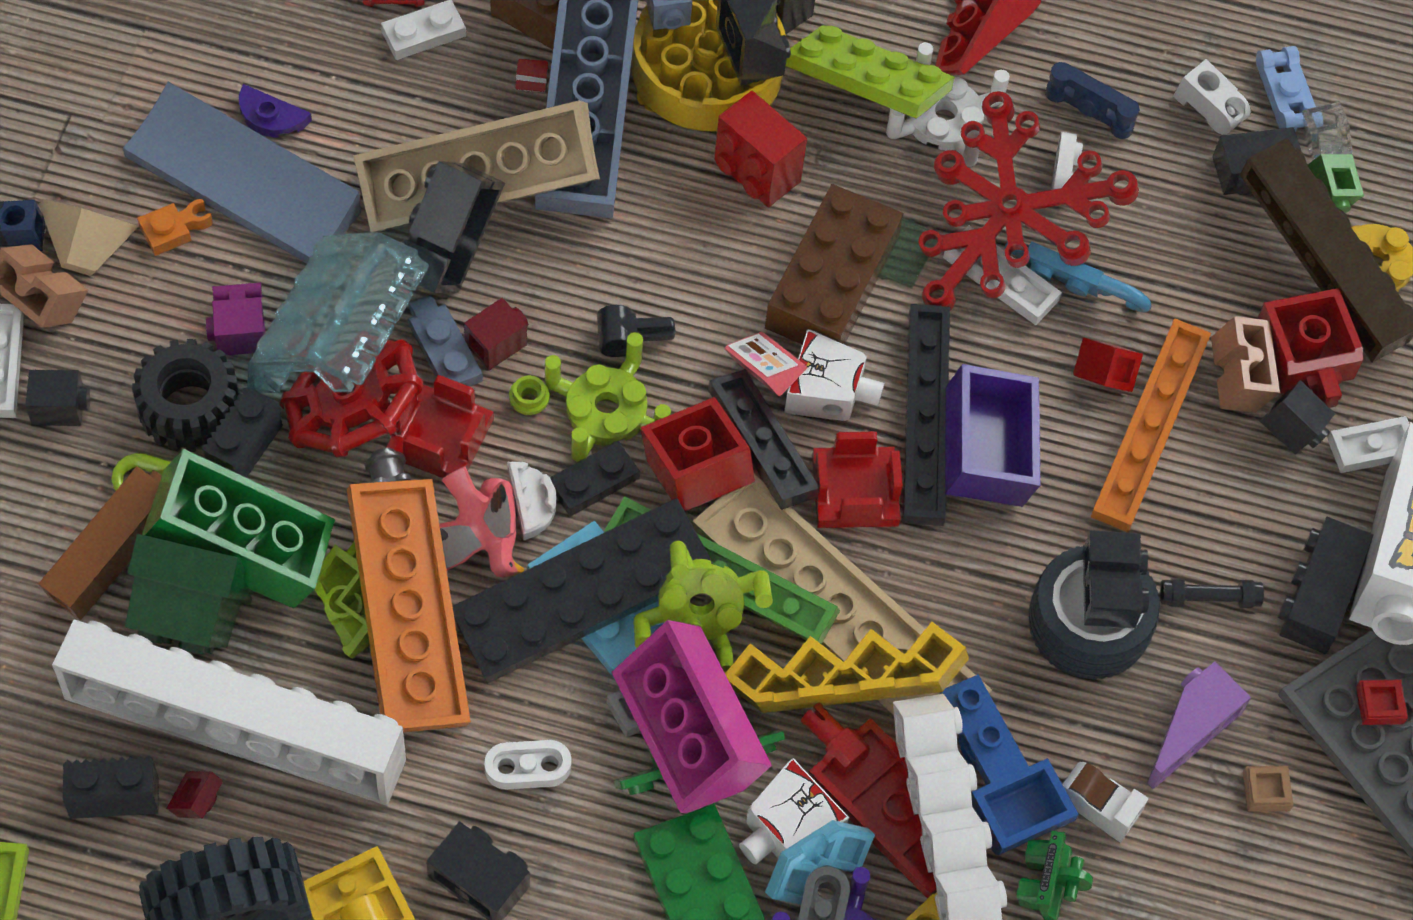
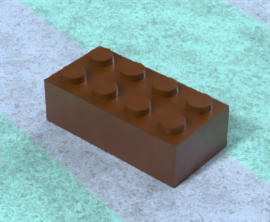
(834, 267)

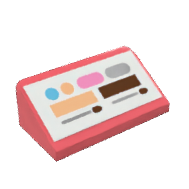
(766, 361)

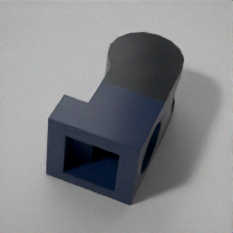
(21, 224)

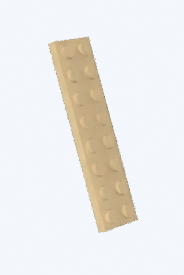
(788, 546)

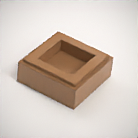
(1268, 788)

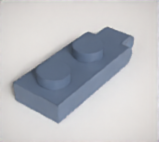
(443, 342)

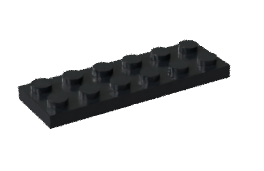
(574, 592)

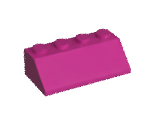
(690, 717)

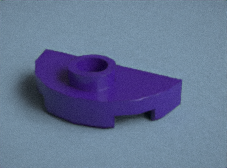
(269, 114)

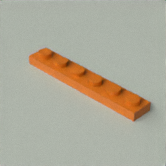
(1150, 425)

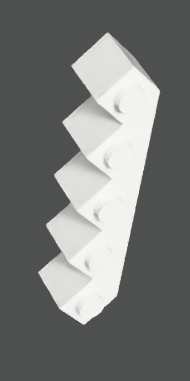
(940, 792)

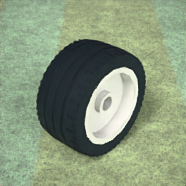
(1059, 626)

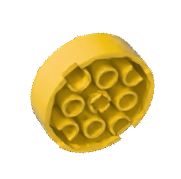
(688, 72)

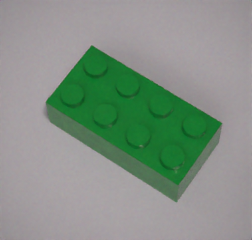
(234, 516)

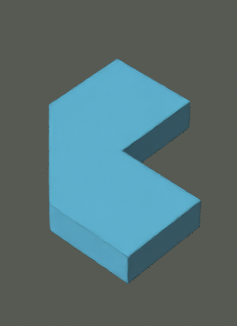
(832, 845)

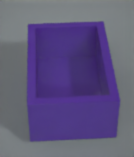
(992, 435)

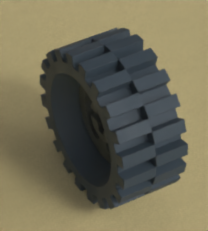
(228, 884)

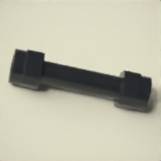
(1176, 592)

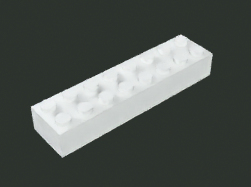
(231, 711)

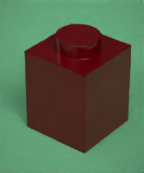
(496, 333)

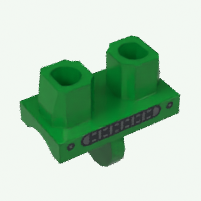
(1054, 859)

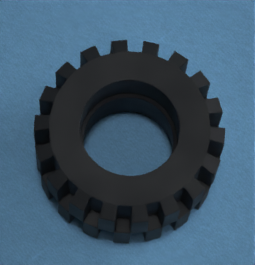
(179, 368)

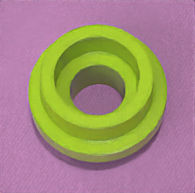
(525, 386)

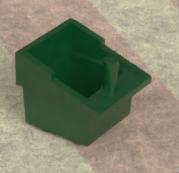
(185, 594)

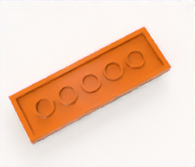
(408, 604)

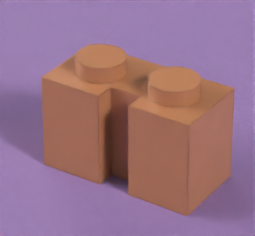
(35, 289)
(1249, 364)

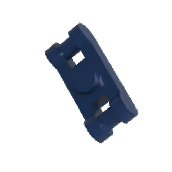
(1092, 98)

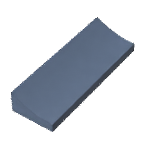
(242, 173)

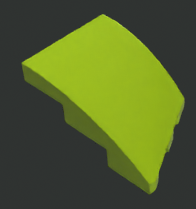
(343, 599)

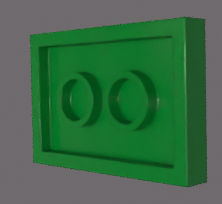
(696, 869)

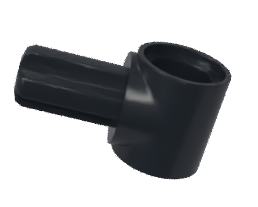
(619, 321)

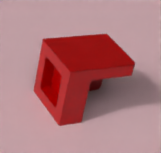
(1107, 364)

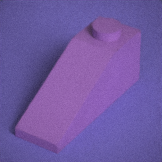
(1204, 710)

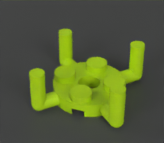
(600, 384)
(719, 616)

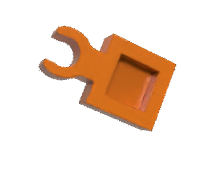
(169, 228)

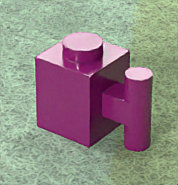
(236, 318)

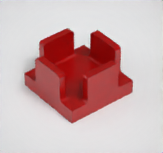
(442, 428)
(857, 482)

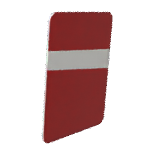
(531, 75)

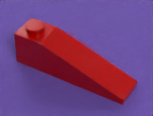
(977, 29)

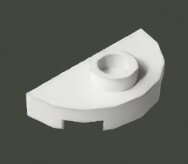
(533, 498)

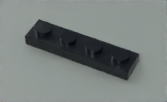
(769, 444)

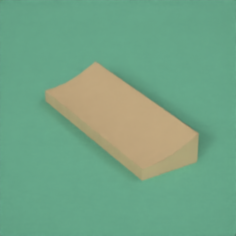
(525, 151)

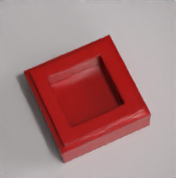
(1381, 702)

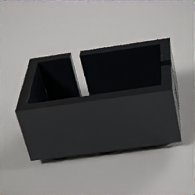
(451, 222)

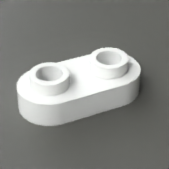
(1066, 156)
(527, 762)

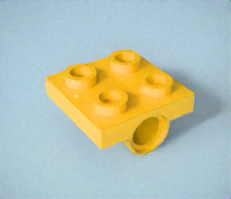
(357, 891)

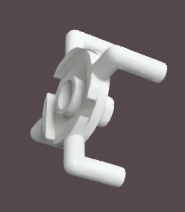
(960, 101)

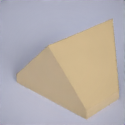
(82, 236)

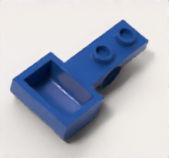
(1017, 798)

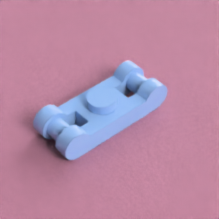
(1285, 90)

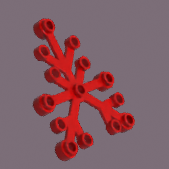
(982, 241)

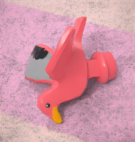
(484, 523)

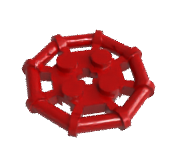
(346, 411)

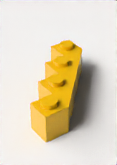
(869, 673)

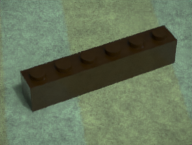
(1329, 246)

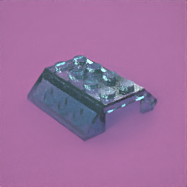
(338, 312)

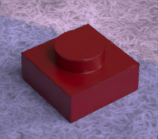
(195, 794)

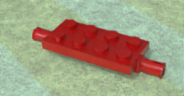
(869, 784)

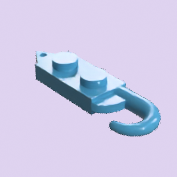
(1082, 278)

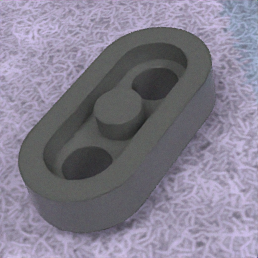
(817, 908)

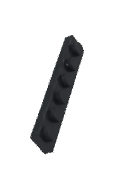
(926, 415)

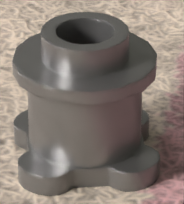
(386, 466)

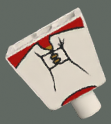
(831, 380)
(787, 813)

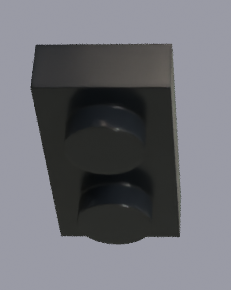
(594, 478)

